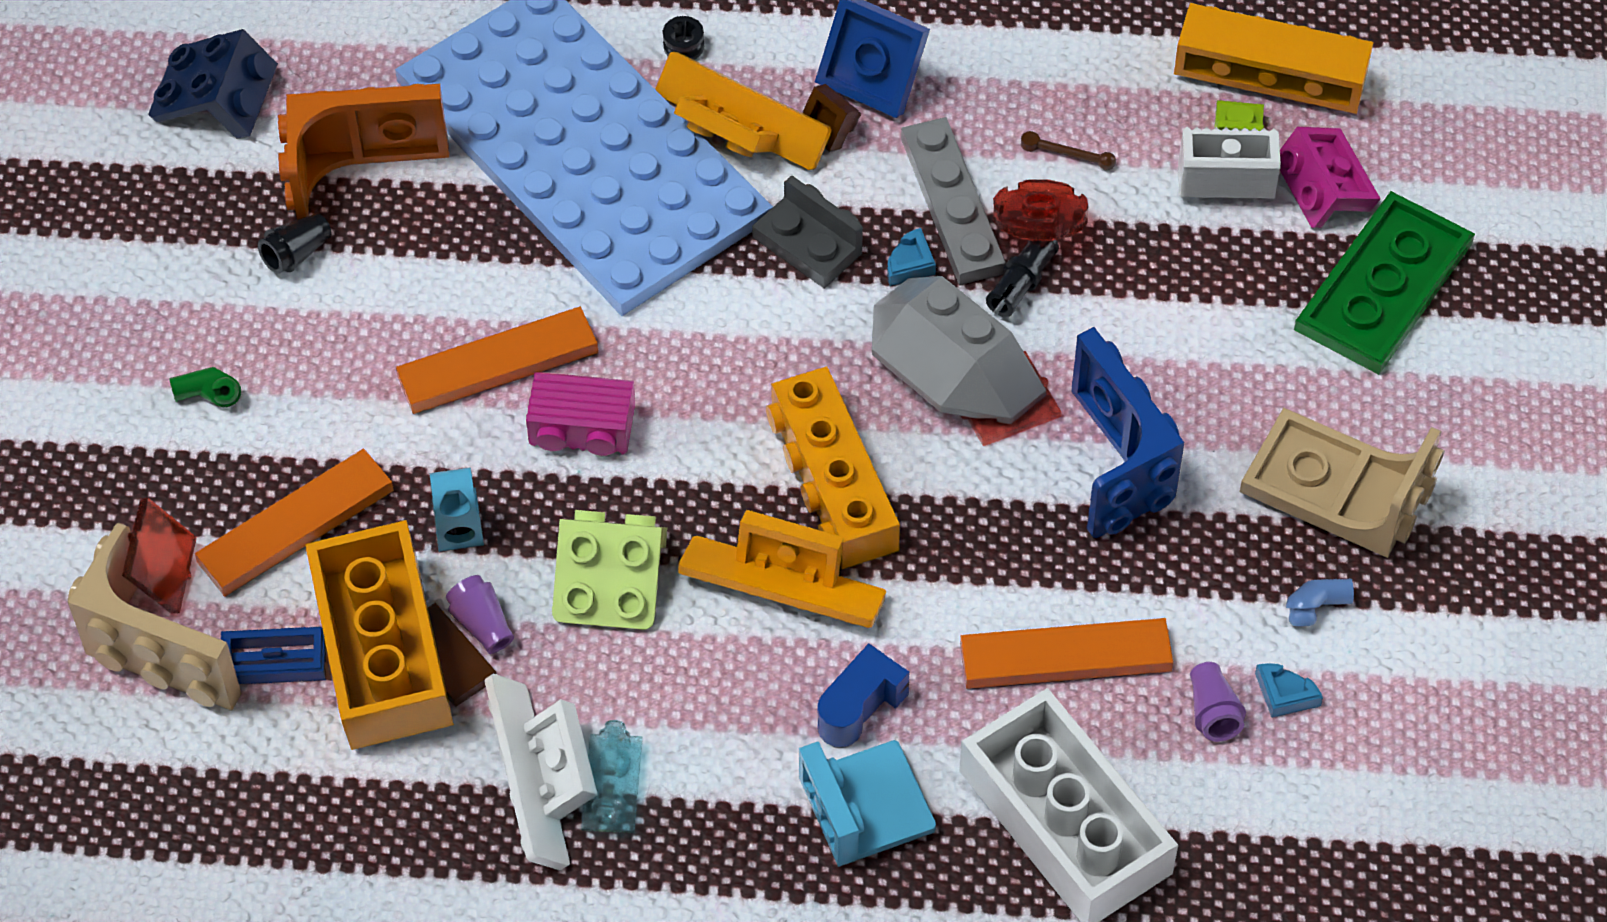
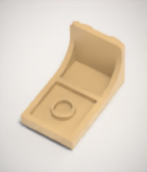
(1343, 481)
(141, 641)

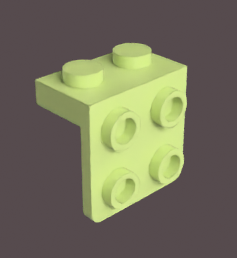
(607, 570)

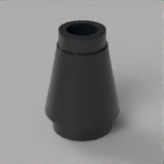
(293, 242)

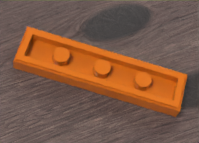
(496, 360)
(294, 522)
(1066, 653)

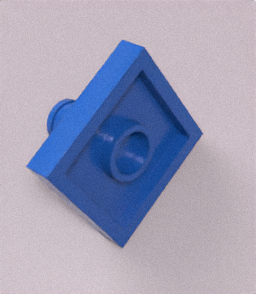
(872, 56)

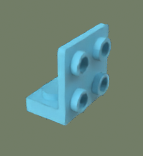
(864, 800)

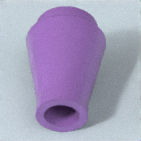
(479, 611)
(1216, 706)

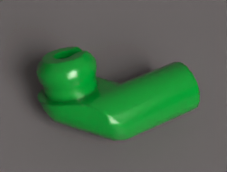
(209, 384)

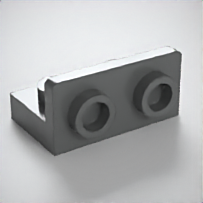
(810, 233)

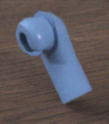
(1317, 593)

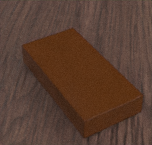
(460, 661)

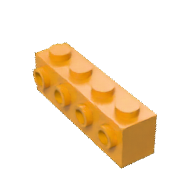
(1273, 58)
(833, 466)

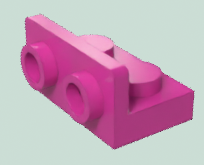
(1325, 174)

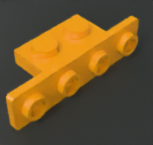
(740, 114)
(785, 566)

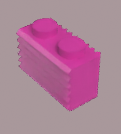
(580, 413)

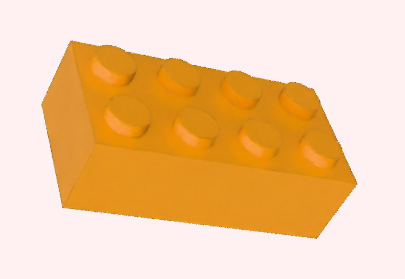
(378, 635)

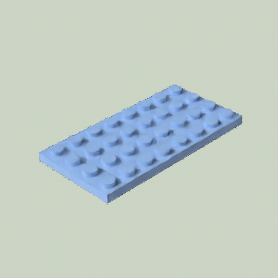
(586, 148)

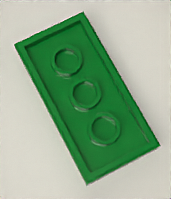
(1384, 282)

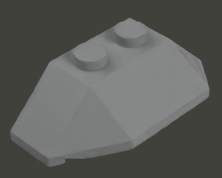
(953, 351)

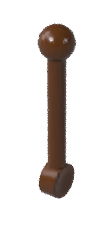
(1031, 141)

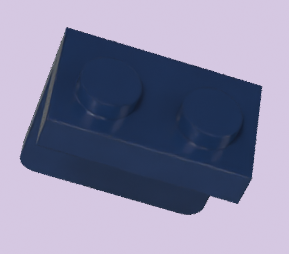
(217, 75)

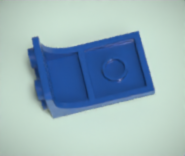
(1137, 431)

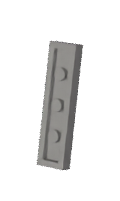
(952, 201)

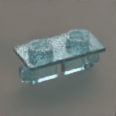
(616, 774)

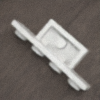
(543, 767)

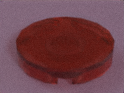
(1040, 210)

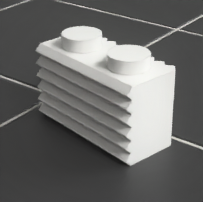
(1229, 163)

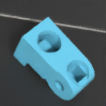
(455, 506)

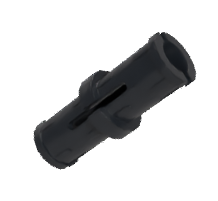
(1021, 275)

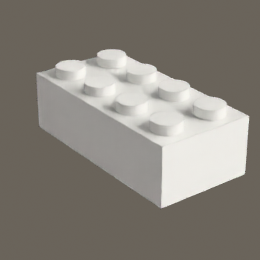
(1067, 807)

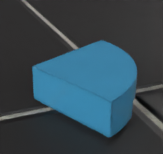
(910, 259)
(1285, 690)

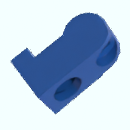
(858, 694)

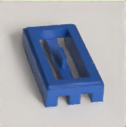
(275, 664)

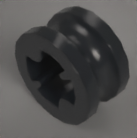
(684, 27)

